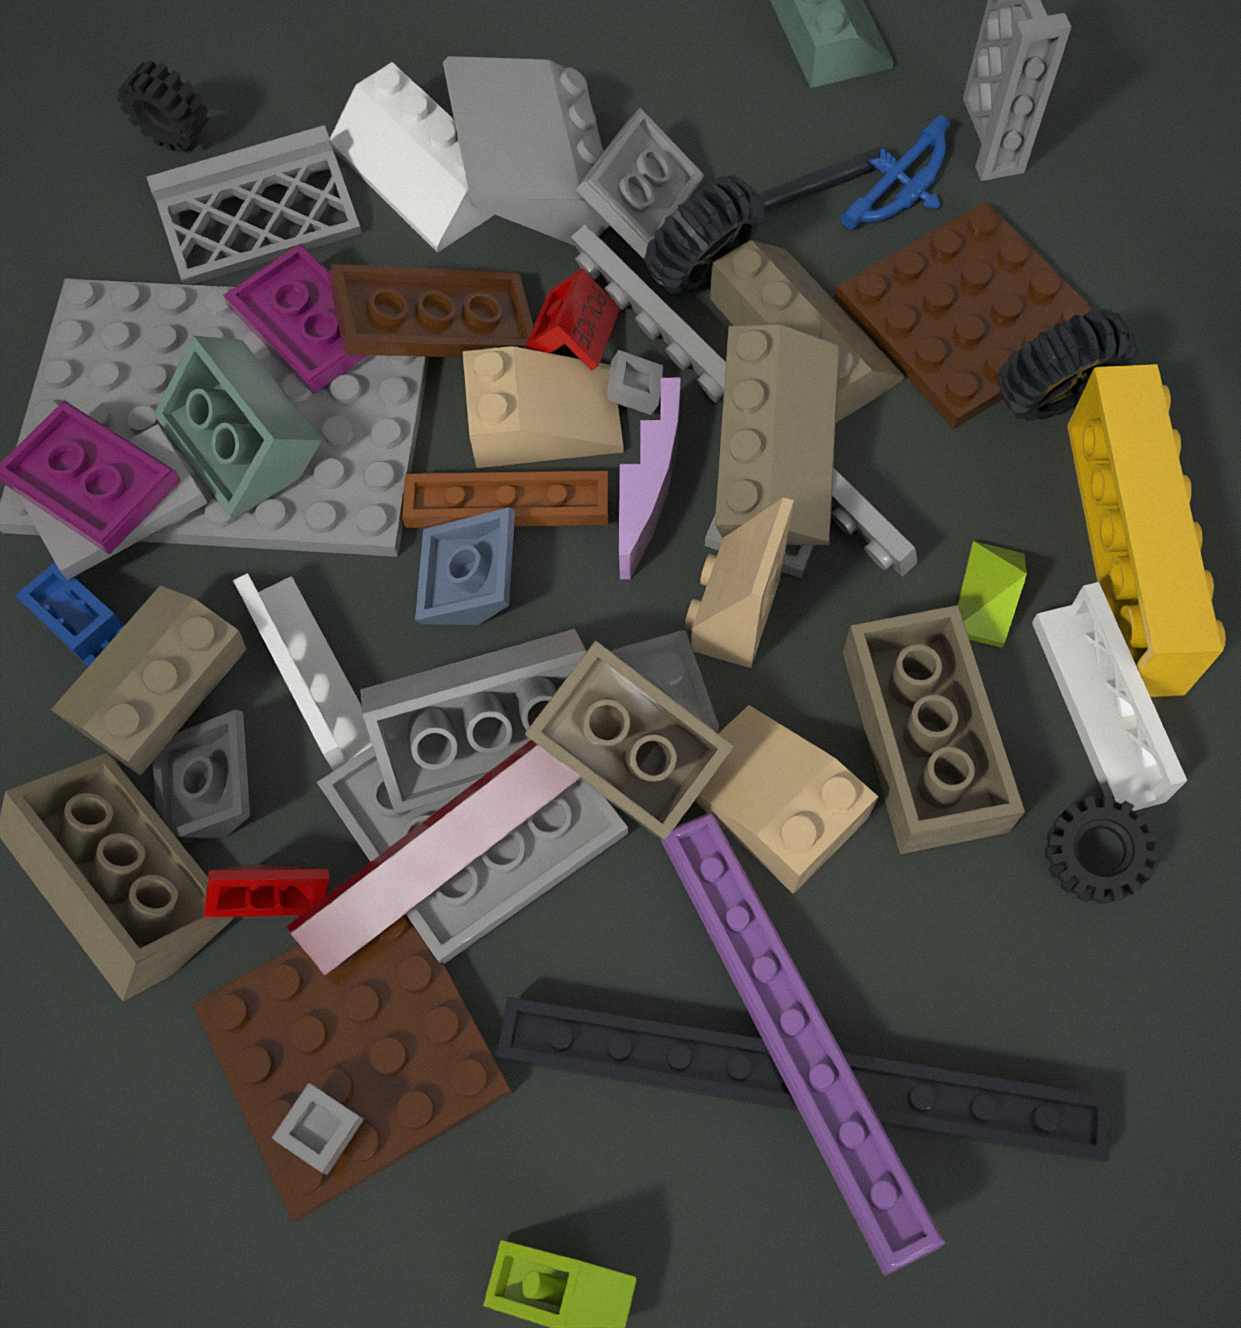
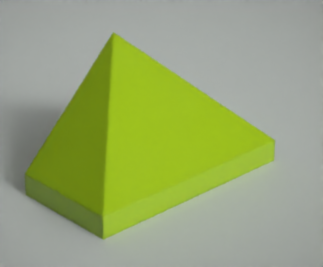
(991, 592)

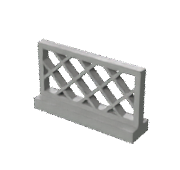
(1012, 81)
(245, 176)

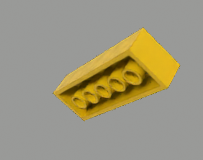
(1144, 527)

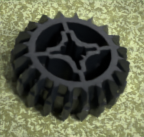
(701, 232)
(1057, 364)

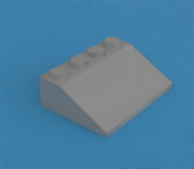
(526, 141)

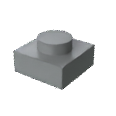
(634, 382)
(317, 1129)

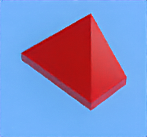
(263, 890)

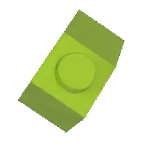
(557, 1289)

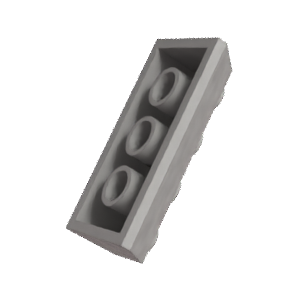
(462, 719)

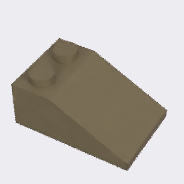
(629, 741)

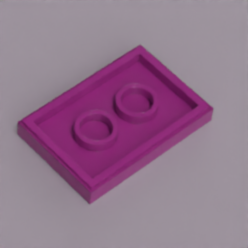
(295, 317)
(87, 476)

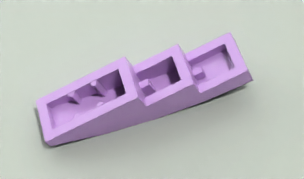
(648, 483)

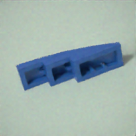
(71, 613)

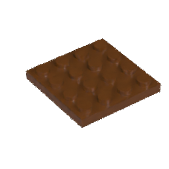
(959, 308)
(373, 1035)

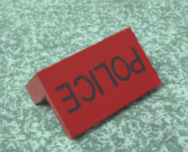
(575, 315)

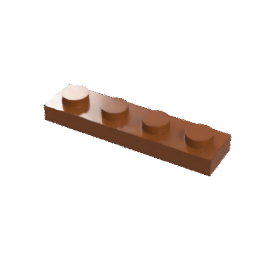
(536, 497)

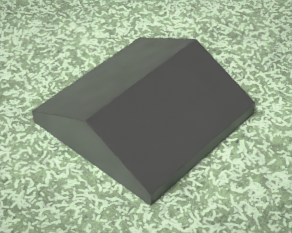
(203, 780)

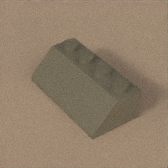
(770, 287)
(778, 429)
(110, 872)

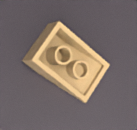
(537, 407)
(740, 587)
(784, 798)

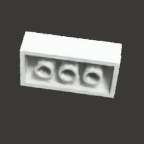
(408, 155)

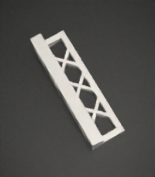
(308, 668)
(1109, 701)

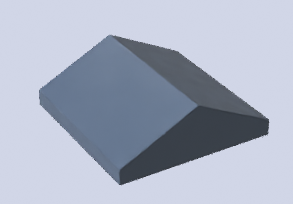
(466, 569)

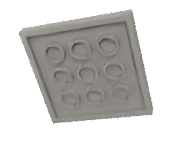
(499, 881)

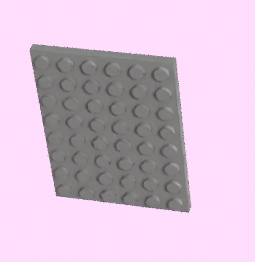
(114, 358)

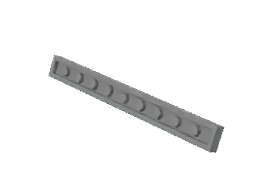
(686, 348)

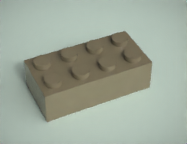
(931, 730)

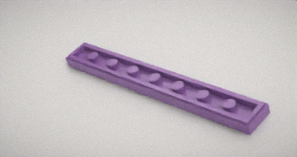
(803, 1048)

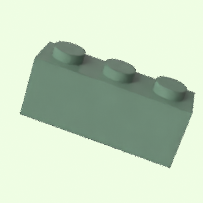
(833, 39)
(235, 424)

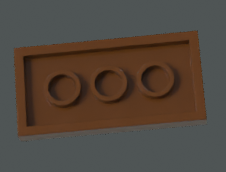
(428, 310)

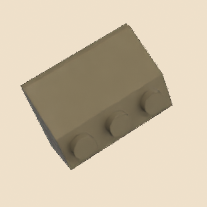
(151, 677)

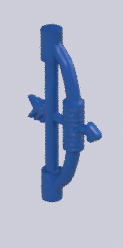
(914, 188)

